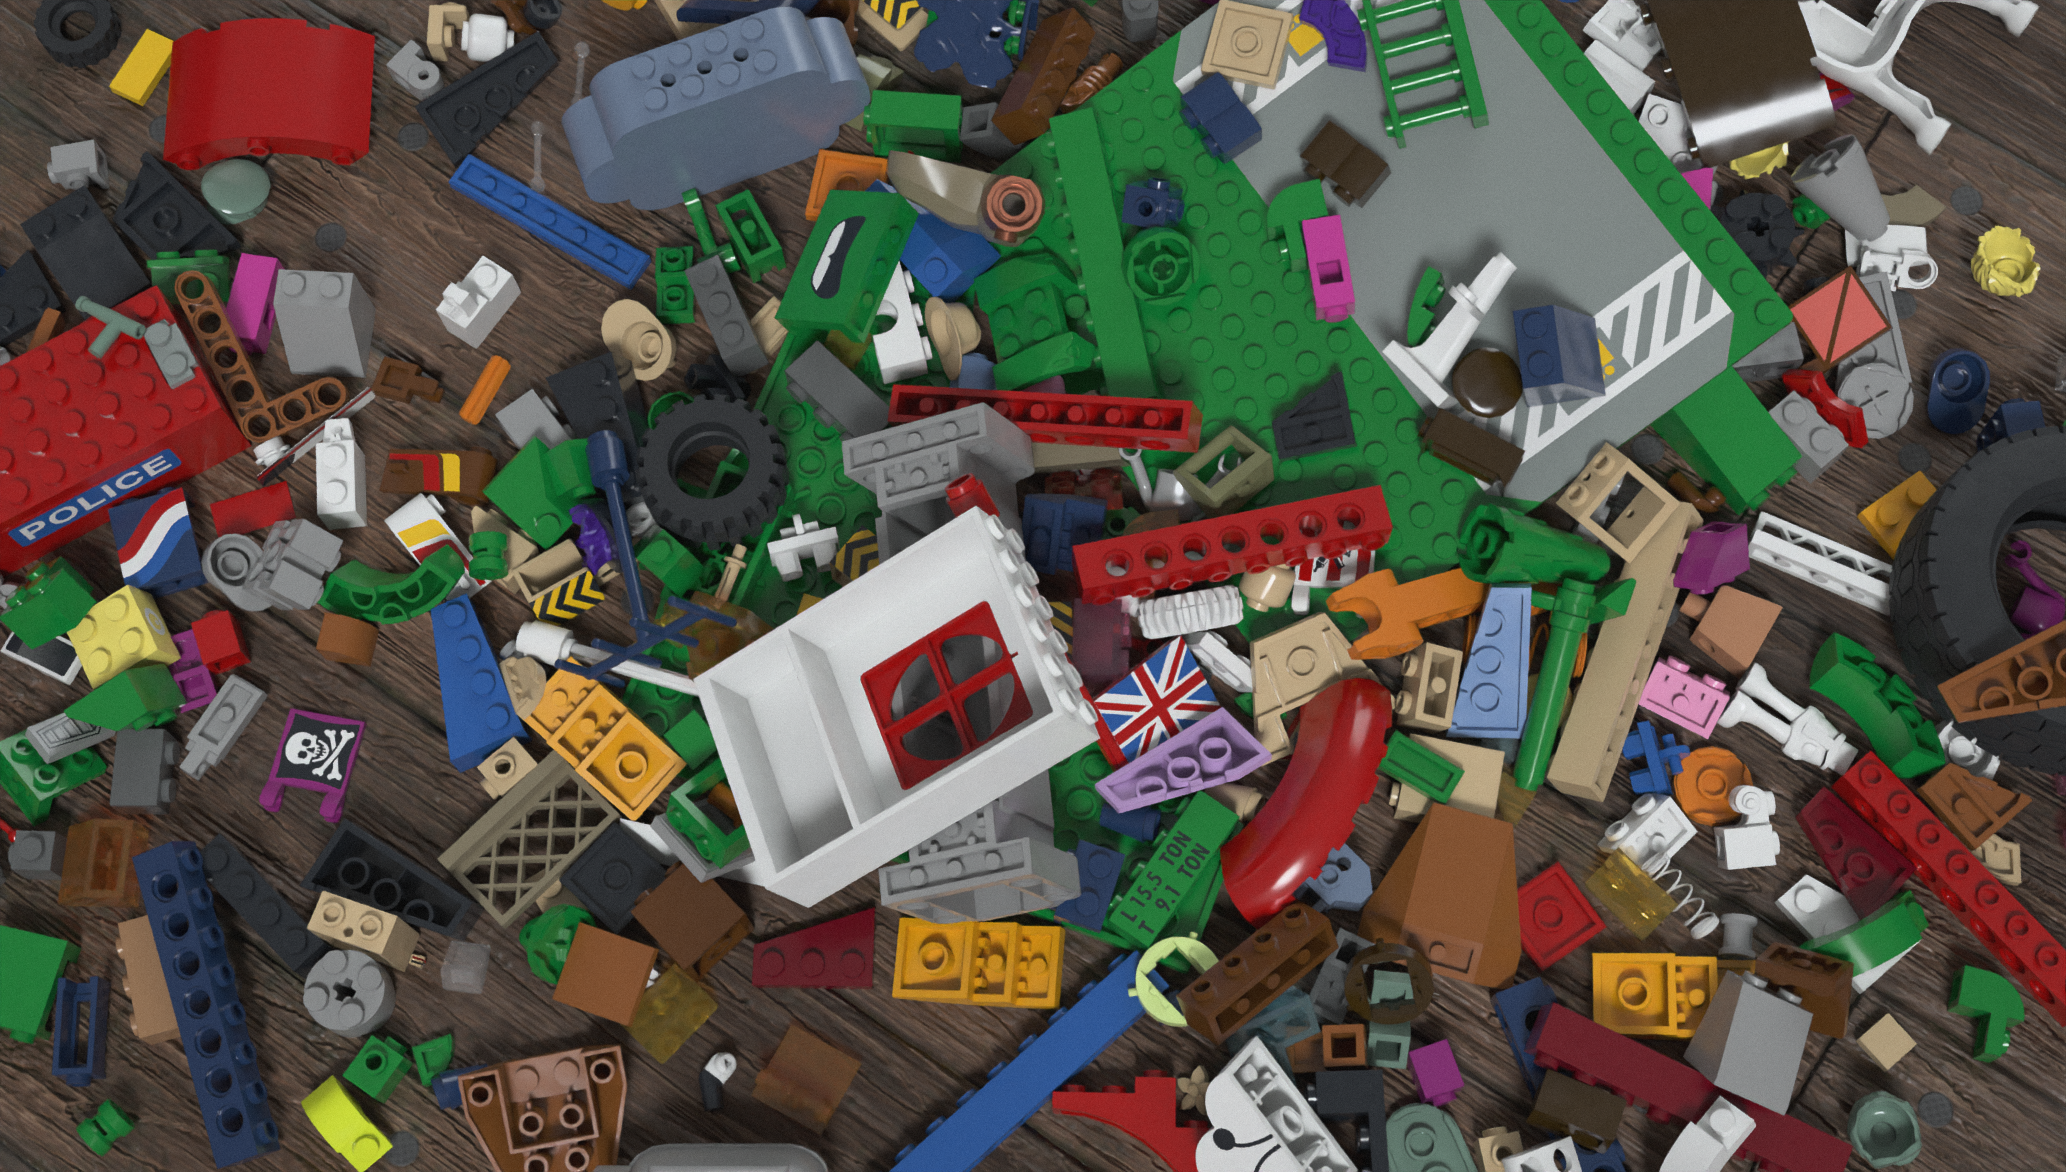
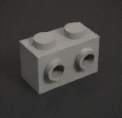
(1813, 437)

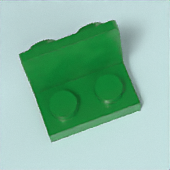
(36, 783)

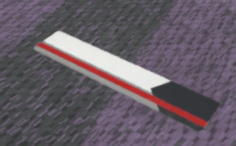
(313, 438)

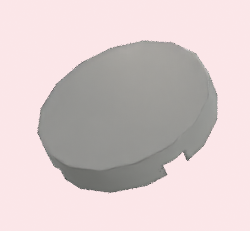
(1882, 396)

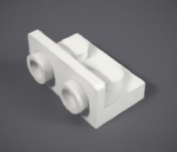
(1648, 829)

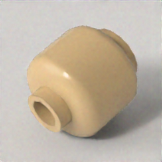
(1268, 588)

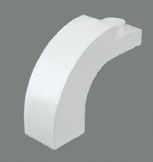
(1710, 1141)

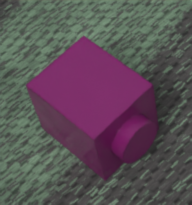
(1435, 1073)

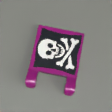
(315, 755)

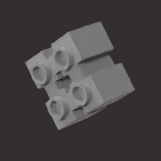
(293, 565)

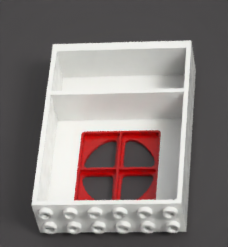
(812, 722)

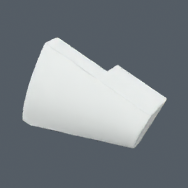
(1623, 31)

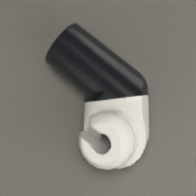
(713, 1077)

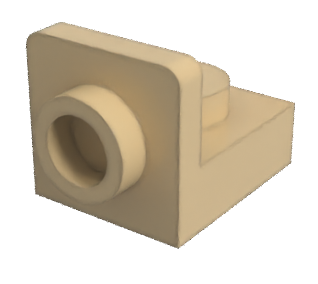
(441, 27)

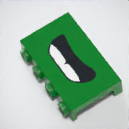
(847, 263)

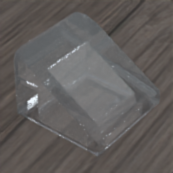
(465, 967)

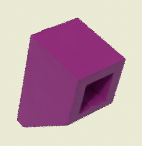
(1713, 557)

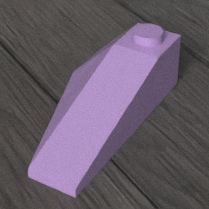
(1193, 760)

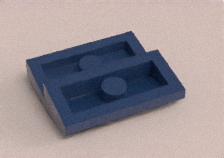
(1056, 524)

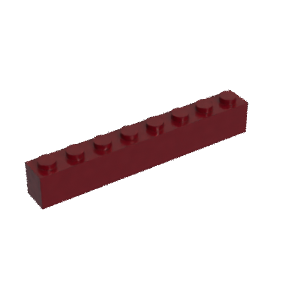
(1674, 1091)

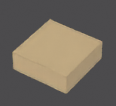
(1886, 1042)

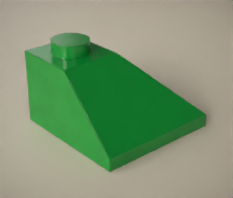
(528, 496)

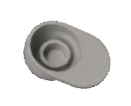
(227, 566)

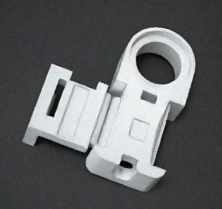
(1878, 262)

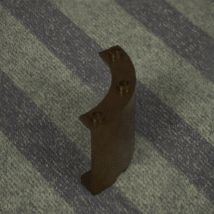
(1740, 73)

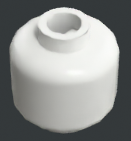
(486, 37)

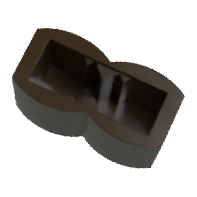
(1344, 165)

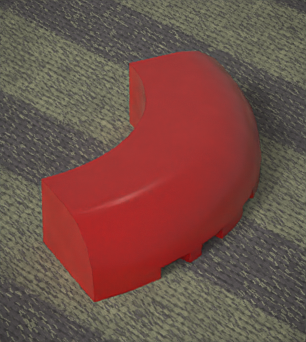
(1314, 801)

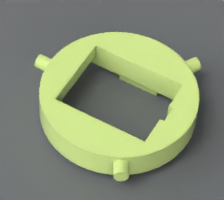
(1149, 996)

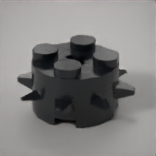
(1761, 229)

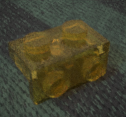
(670, 1013)

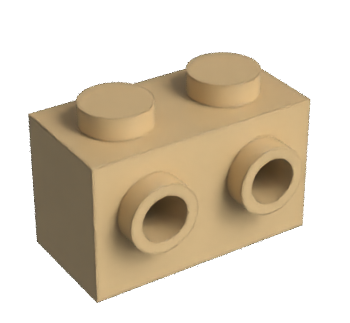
(1428, 688)

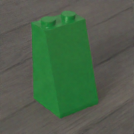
(1731, 441)

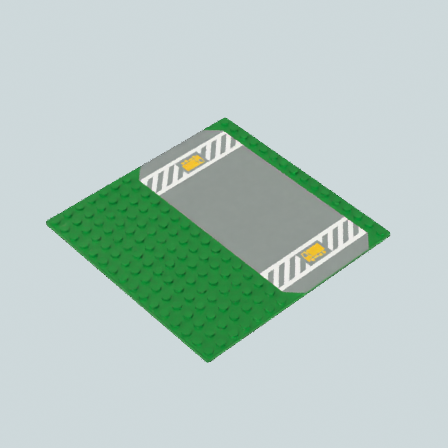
(1551, 183)

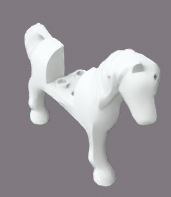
(1865, 55)

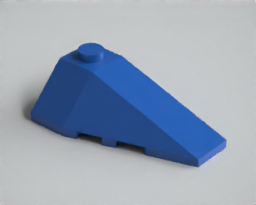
(942, 256)

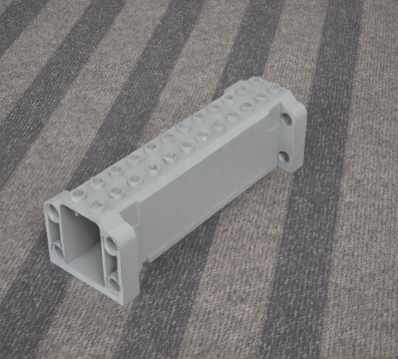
(1004, 852)

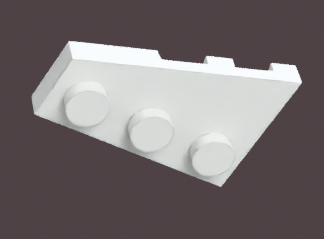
(1822, 911)

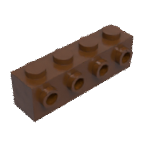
(1043, 76)
(1257, 971)

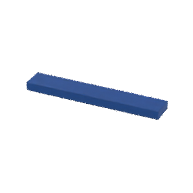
(550, 221)

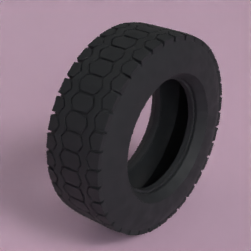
(1948, 590)

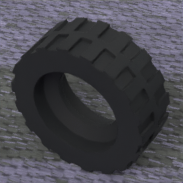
(84, 51)

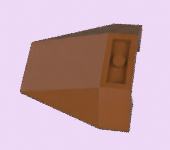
(1453, 898)
(549, 1109)

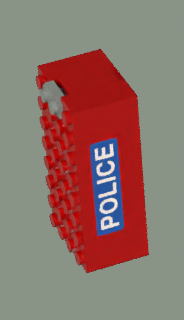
(104, 429)

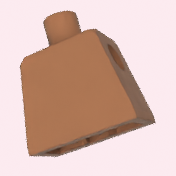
(1730, 626)

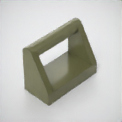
(1234, 488)

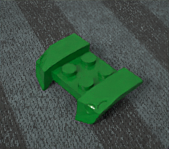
(1030, 321)

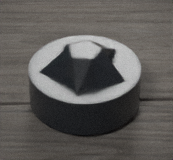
(542, 13)

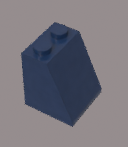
(1558, 355)

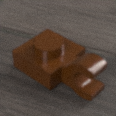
(401, 380)

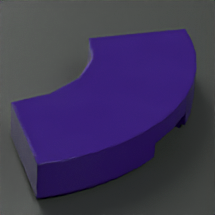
(1340, 31)

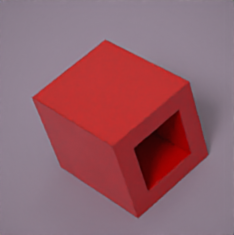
(220, 641)

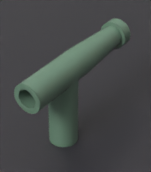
(115, 325)

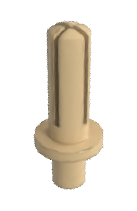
(731, 571)

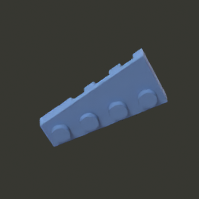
(1495, 677)

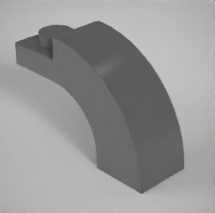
(983, 136)

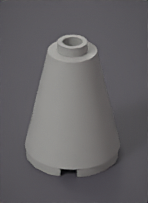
(1844, 188)

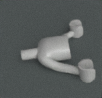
(1168, 491)

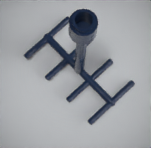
(609, 472)

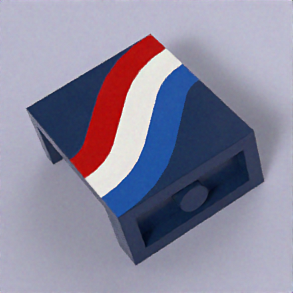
(158, 542)

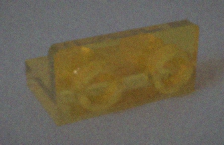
(1630, 894)

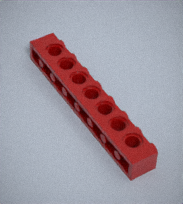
(1065, 417)
(1362, 507)
(1959, 881)

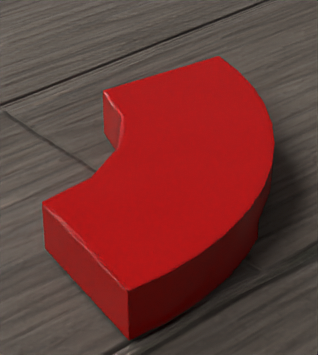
(1832, 409)

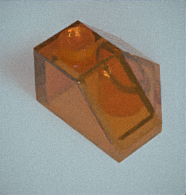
(718, 640)

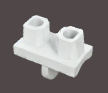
(801, 543)

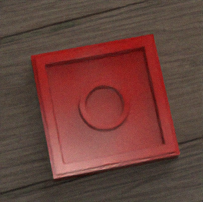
(1554, 917)

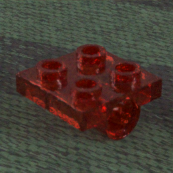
(1099, 484)

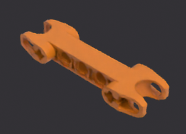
(1399, 611)

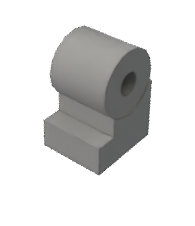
(414, 72)

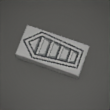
(64, 736)

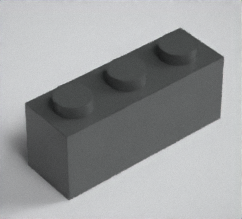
(726, 317)
(835, 394)

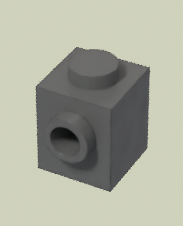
(38, 854)

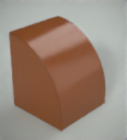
(347, 640)

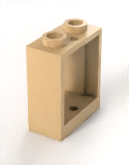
(1639, 519)
(363, 928)

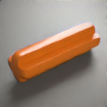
(484, 390)

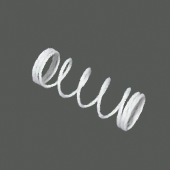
(1703, 927)

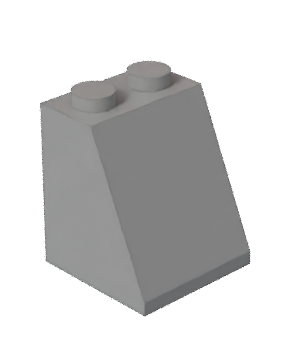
(324, 322)
(1752, 1040)

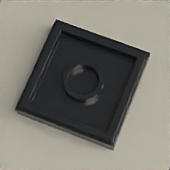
(613, 877)

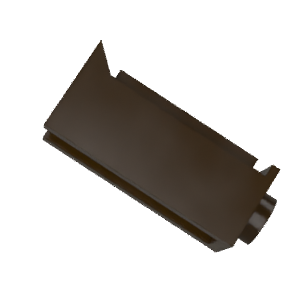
(1471, 449)

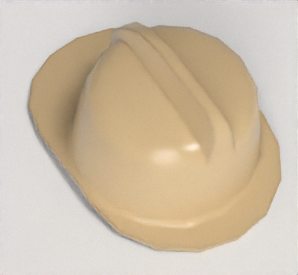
(952, 333)
(639, 336)

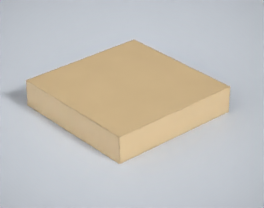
(1247, 44)

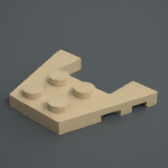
(1294, 668)

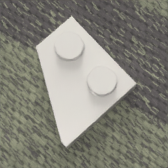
(1219, 660)

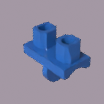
(1655, 777)

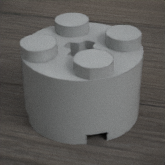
(347, 971)

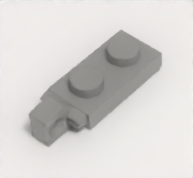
(221, 725)

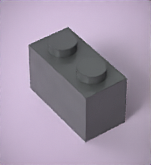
(144, 772)

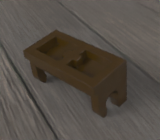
(1577, 1111)

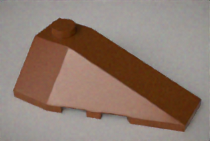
(2013, 682)

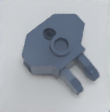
(1339, 888)

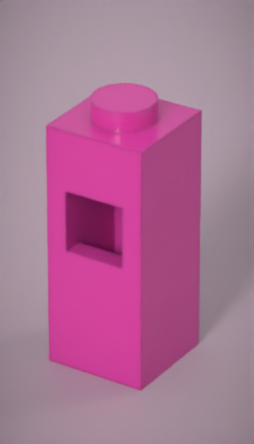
(1328, 268)
(252, 301)

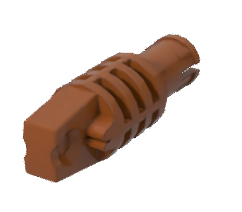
(1091, 82)

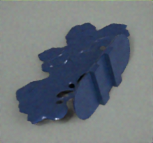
(964, 37)

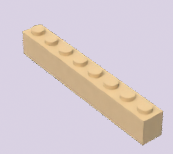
(1621, 665)

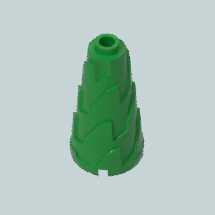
(1525, 550)

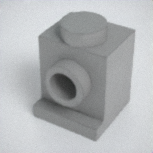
(78, 165)

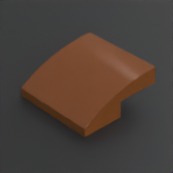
(605, 974)

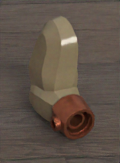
(992, 205)

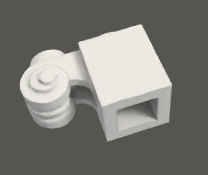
(1752, 839)

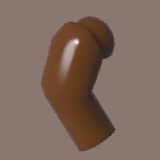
(1689, 493)

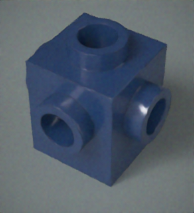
(1153, 204)

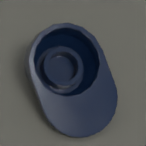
(1957, 390)

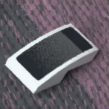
(54, 658)

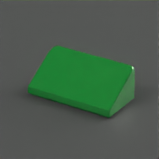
(1611, 600)

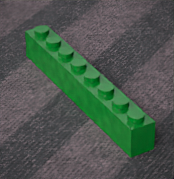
(1099, 247)

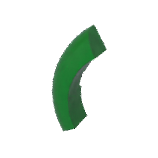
(392, 597)
(1878, 705)

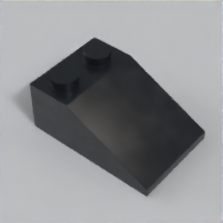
(85, 251)

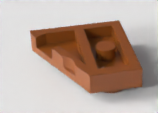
(1971, 804)

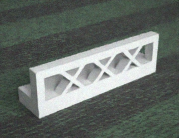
(1820, 568)

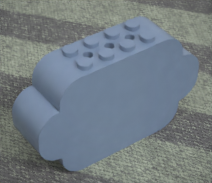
(715, 108)

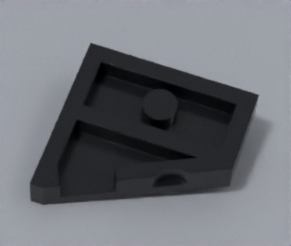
(1316, 424)

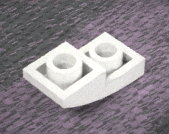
(1891, 242)

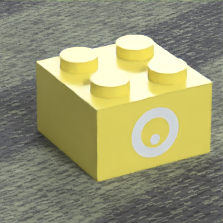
(122, 635)

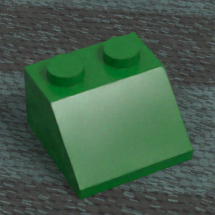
(131, 700)

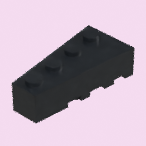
(380, 876)

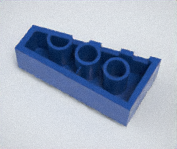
(472, 687)

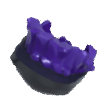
(596, 534)

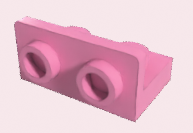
(1685, 696)

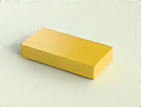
(143, 68)

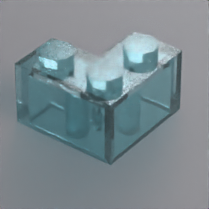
(1278, 1026)

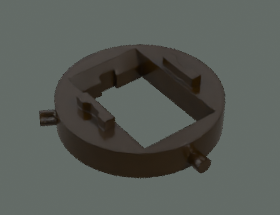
(1385, 1013)

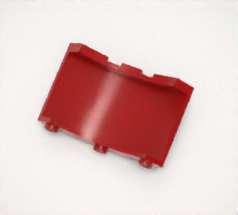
(269, 91)

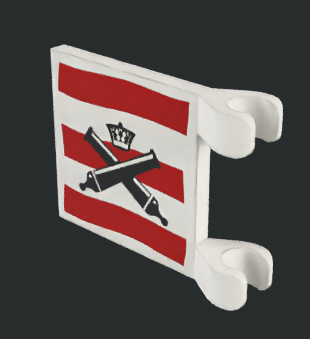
(1329, 573)

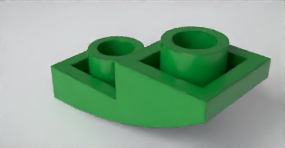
(674, 293)
(1421, 320)

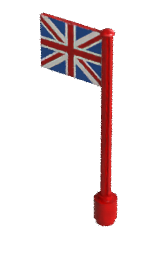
(1148, 701)

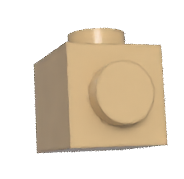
(505, 768)
(1494, 1147)

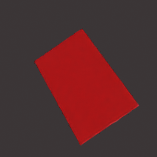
(253, 510)

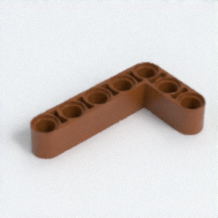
(244, 371)

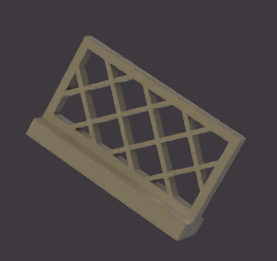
(503, 822)

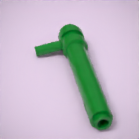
(1568, 623)

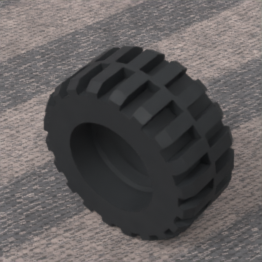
(701, 426)

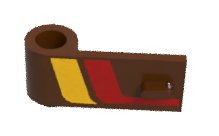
(440, 472)

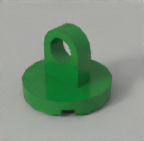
(550, 938)

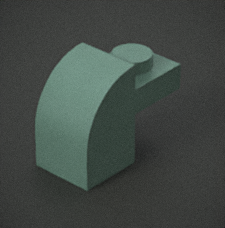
(1389, 1043)

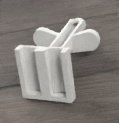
(1433, 360)

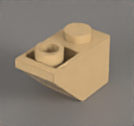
(520, 545)

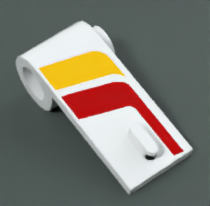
(425, 532)

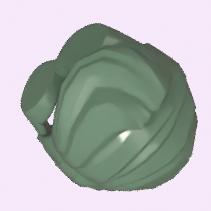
(1884, 1130)

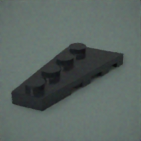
(481, 100)

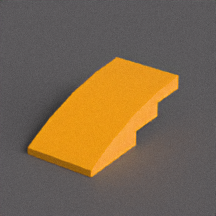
(605, 741)
(979, 963)
(1657, 992)

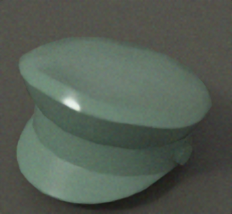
(235, 190)

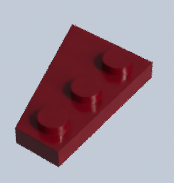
(1854, 854)
(821, 956)

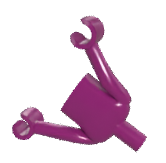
(2035, 608)

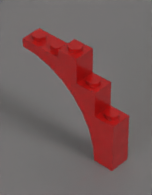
(1144, 1115)

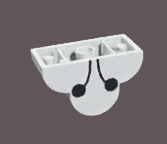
(1264, 1122)

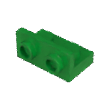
(170, 265)

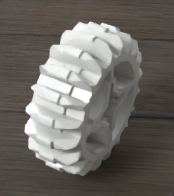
(1190, 612)

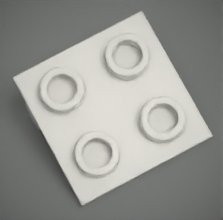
(1669, 129)

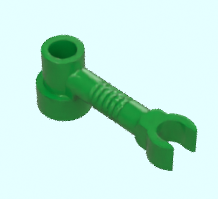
(697, 213)

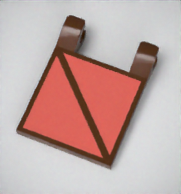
(1838, 320)

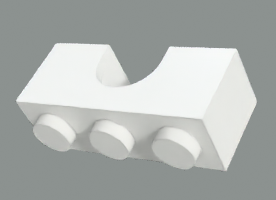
(901, 349)

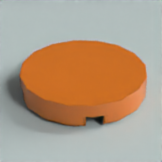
(1706, 785)

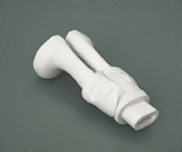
(1809, 733)

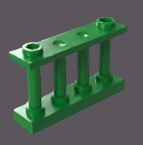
(1459, 69)

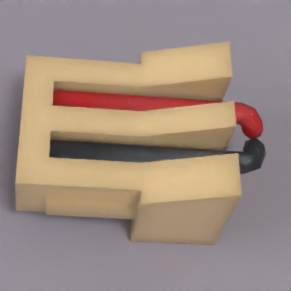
(417, 960)

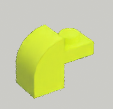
(345, 1125)

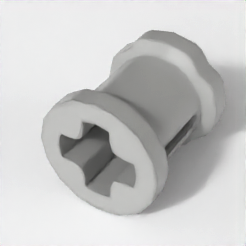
(1737, 937)

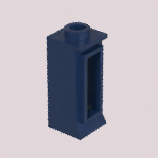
(67, 1030)

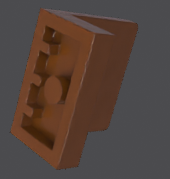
(1817, 978)

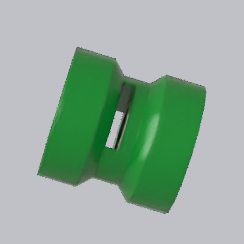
(488, 555)
(105, 1127)

